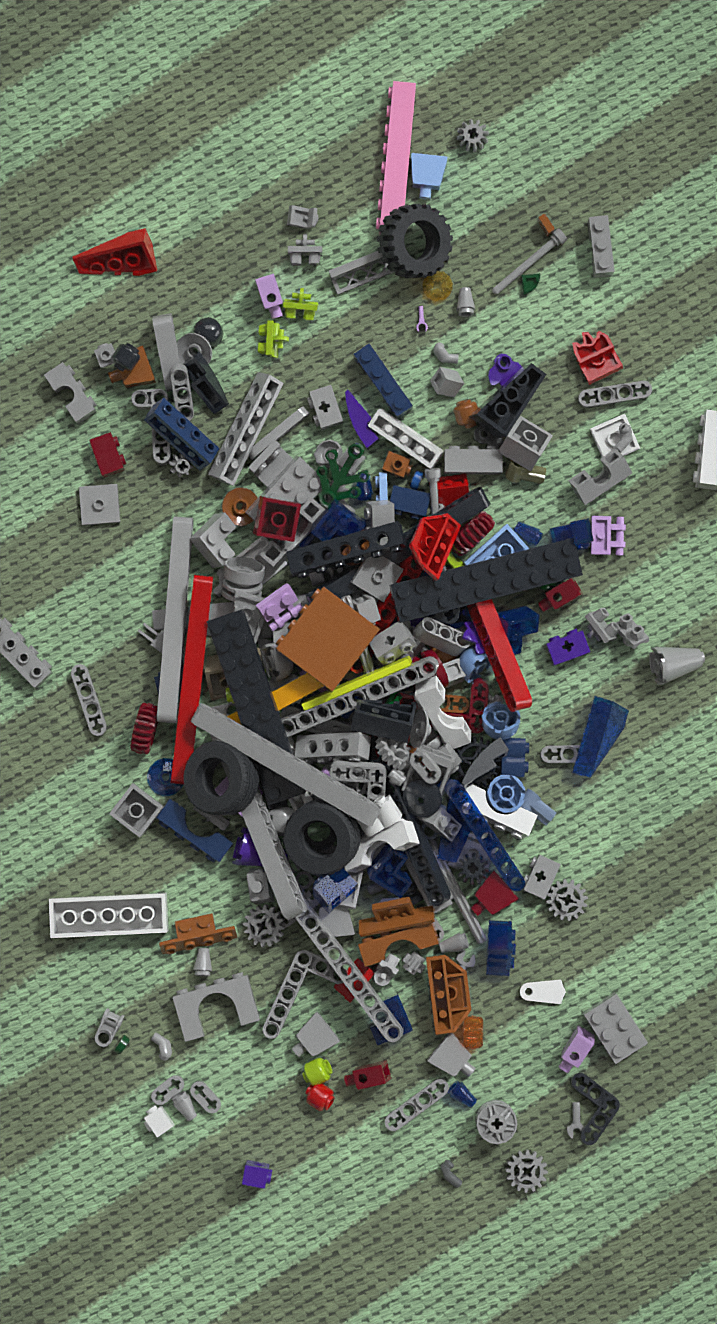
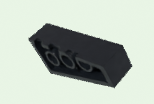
(505, 406)

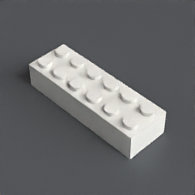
(108, 915)

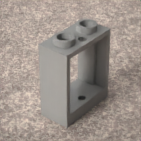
(439, 758)

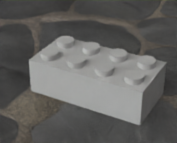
(293, 484)

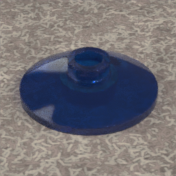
(155, 780)

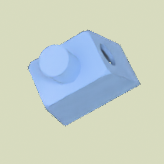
(427, 173)

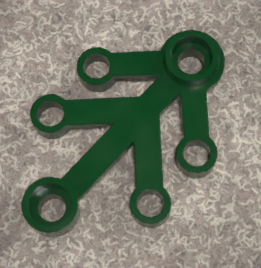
(340, 477)

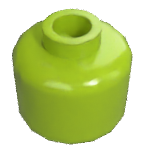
(317, 1071)

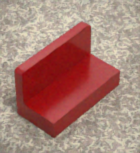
(451, 488)
(358, 985)

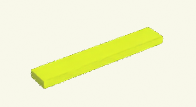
(357, 683)

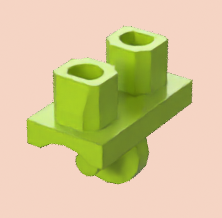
(292, 305)
(274, 339)

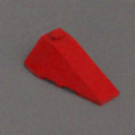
(124, 253)

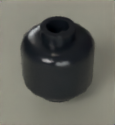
(125, 357)

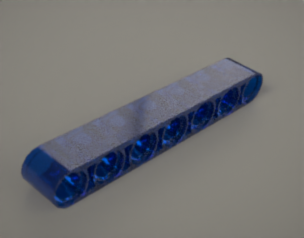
(481, 828)

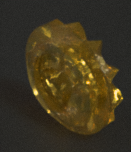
(436, 294)

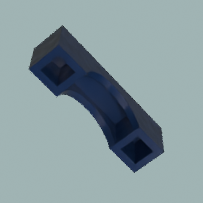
(383, 381)
(174, 816)

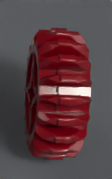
(473, 533)
(144, 729)

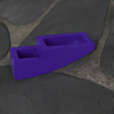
(360, 421)

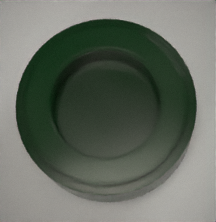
(121, 1044)

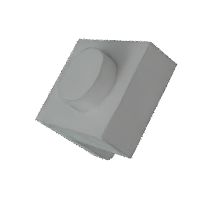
(302, 217)
(104, 354)

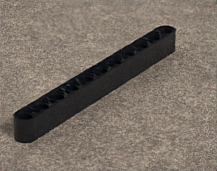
(460, 510)
(423, 848)

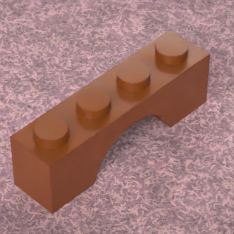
(375, 949)

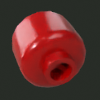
(319, 1097)

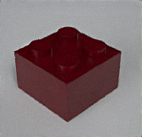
(277, 518)

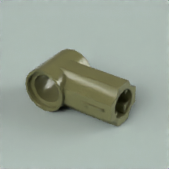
(516, 473)

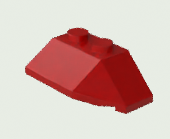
(434, 542)

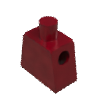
(569, 592)
(493, 895)
(377, 1074)

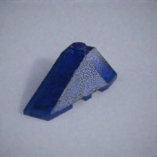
(601, 730)

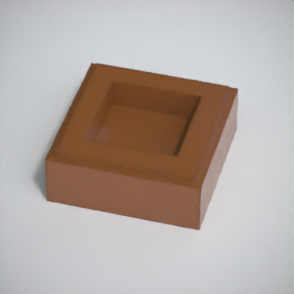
(546, 225)

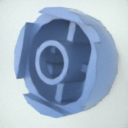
(473, 664)
(500, 721)
(505, 793)

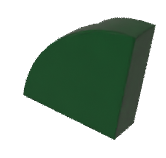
(529, 282)

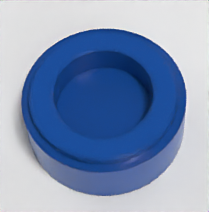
(416, 480)

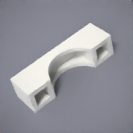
(452, 729)
(518, 822)
(399, 836)

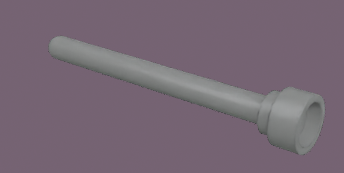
(557, 238)
(433, 476)

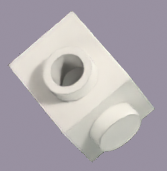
(158, 1120)

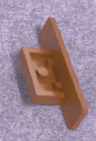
(394, 916)
(195, 933)

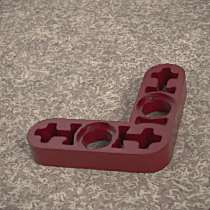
(468, 717)

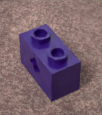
(578, 648)
(256, 1174)

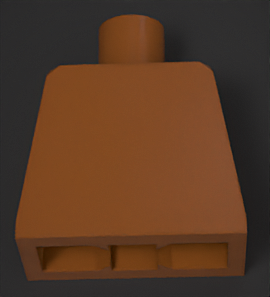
(140, 375)

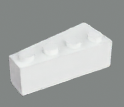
(706, 474)

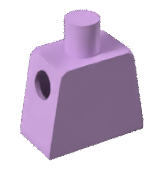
(268, 285)
(579, 1042)

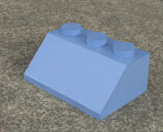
(501, 543)

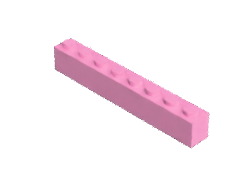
(397, 148)

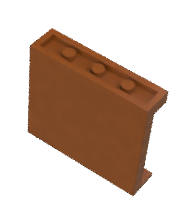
(327, 638)

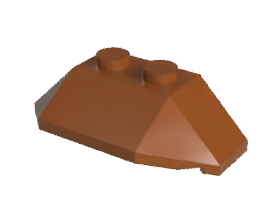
(448, 993)

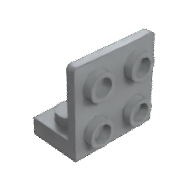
(270, 463)

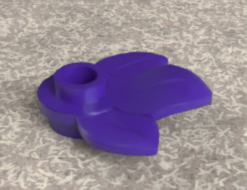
(502, 374)
(472, 636)

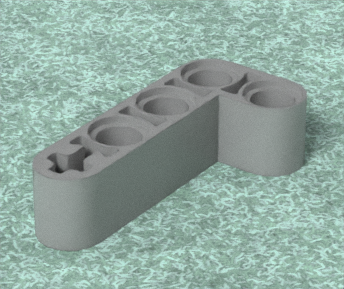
(166, 346)
(150, 395)

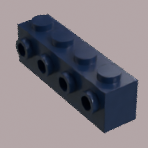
(181, 434)

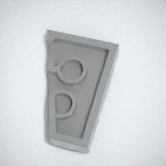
(248, 602)

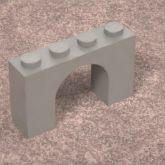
(188, 1003)

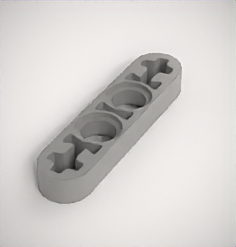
(614, 391)
(277, 433)
(91, 699)
(418, 1107)

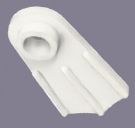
(544, 991)

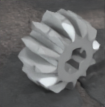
(465, 138)

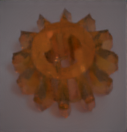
(473, 1032)

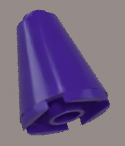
(245, 851)

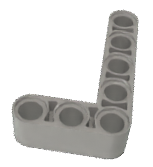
(295, 987)

